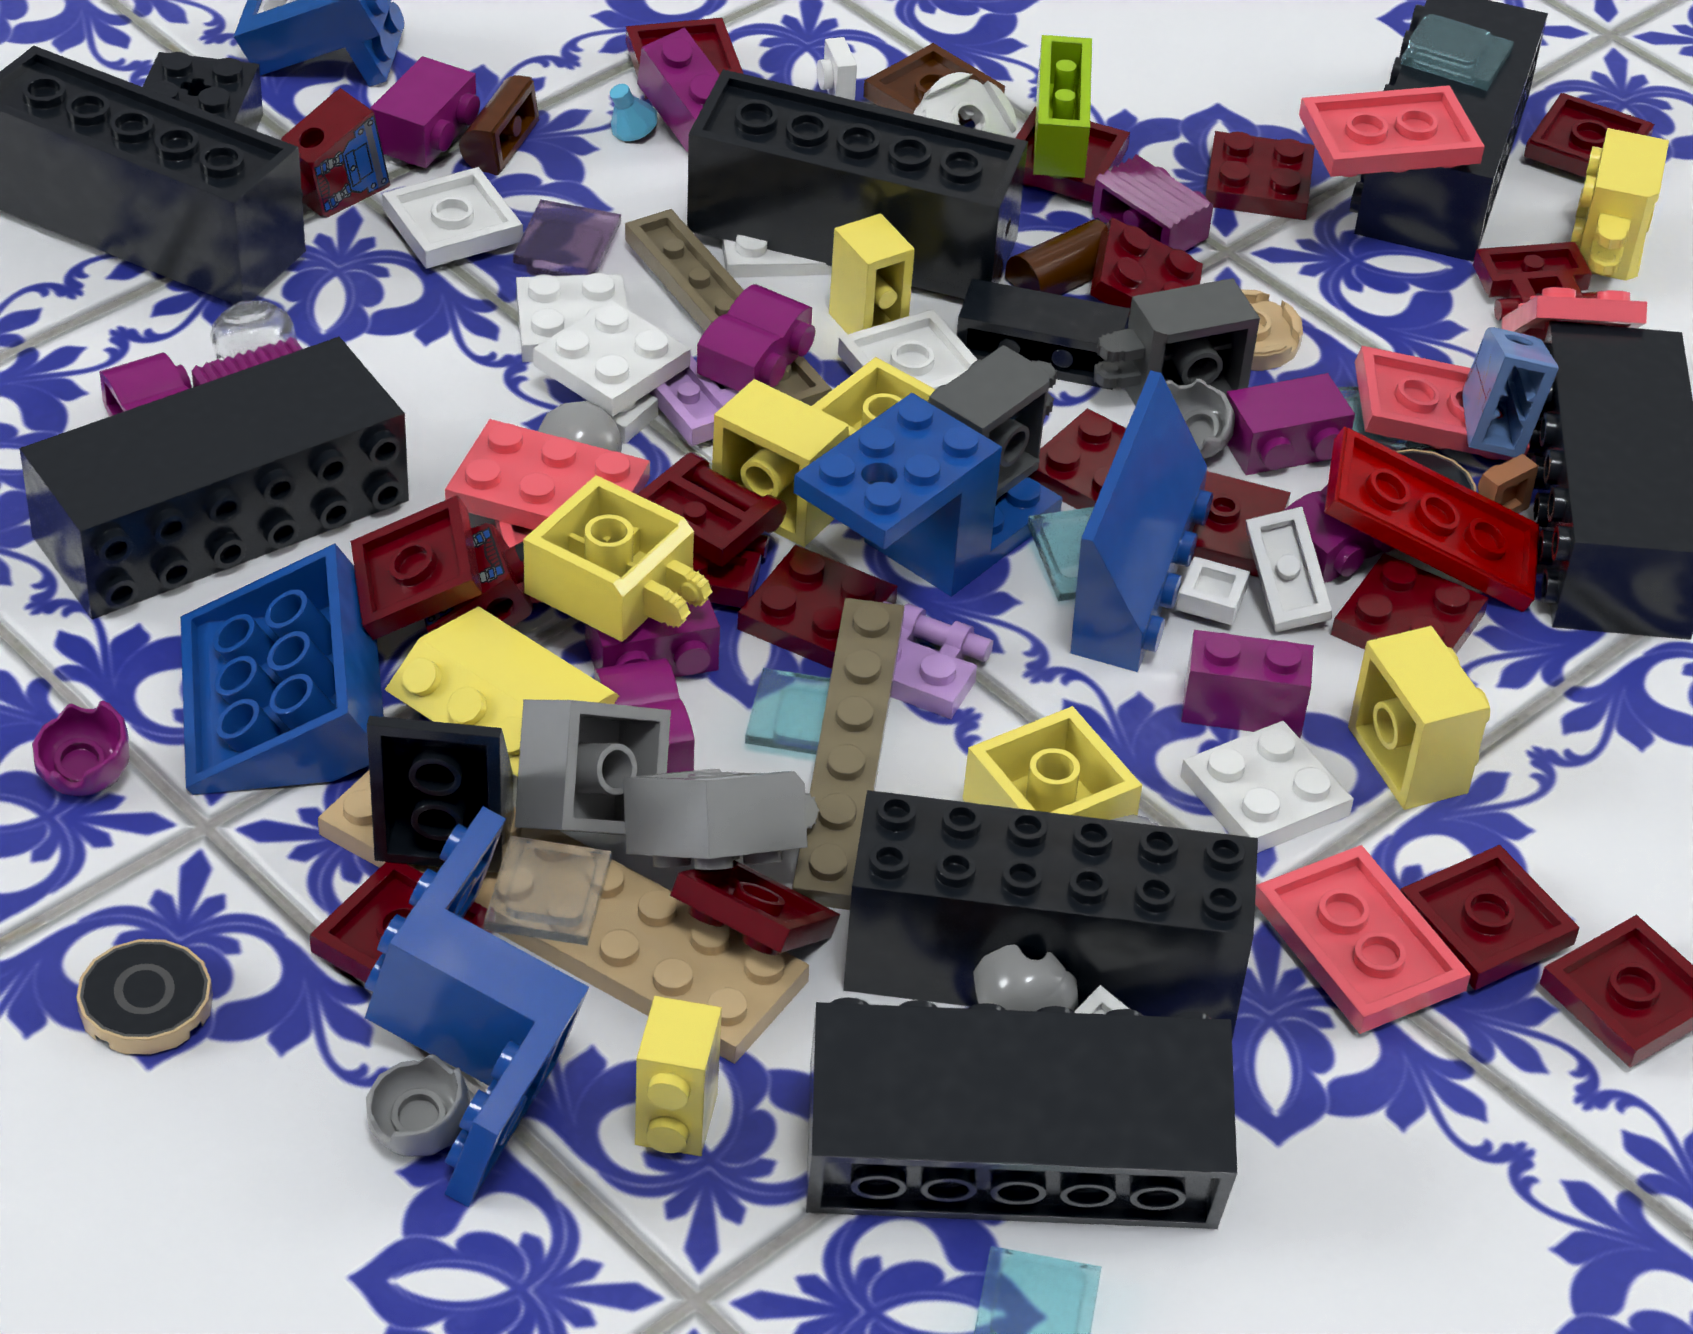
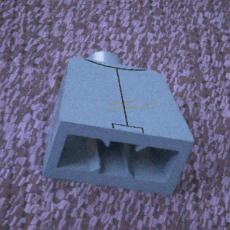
(1511, 376)

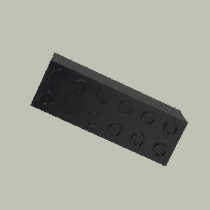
(804, 161)
(147, 177)
(1451, 207)
(215, 476)
(1616, 481)
(1118, 903)
(1020, 1114)

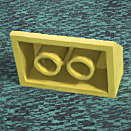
(482, 671)

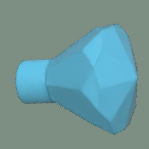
(631, 116)

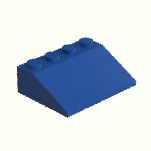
(1140, 533)
(279, 680)

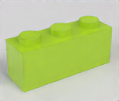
(1063, 106)

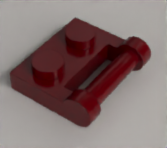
(716, 508)

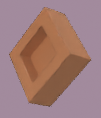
(1510, 483)

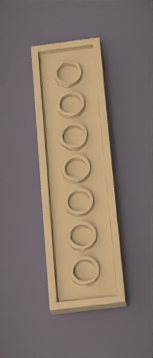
(639, 939)

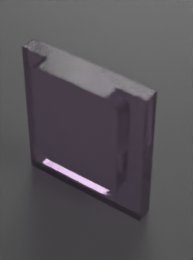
(566, 239)

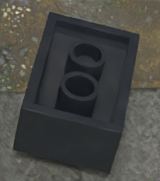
(430, 781)

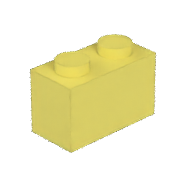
(870, 274)
(677, 1076)

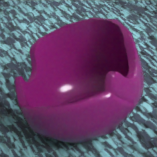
(82, 749)

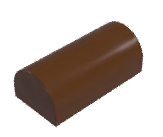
(501, 125)
(1058, 262)

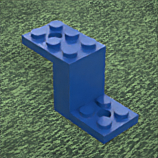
(926, 493)
(472, 1001)

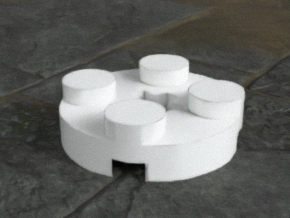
(971, 99)

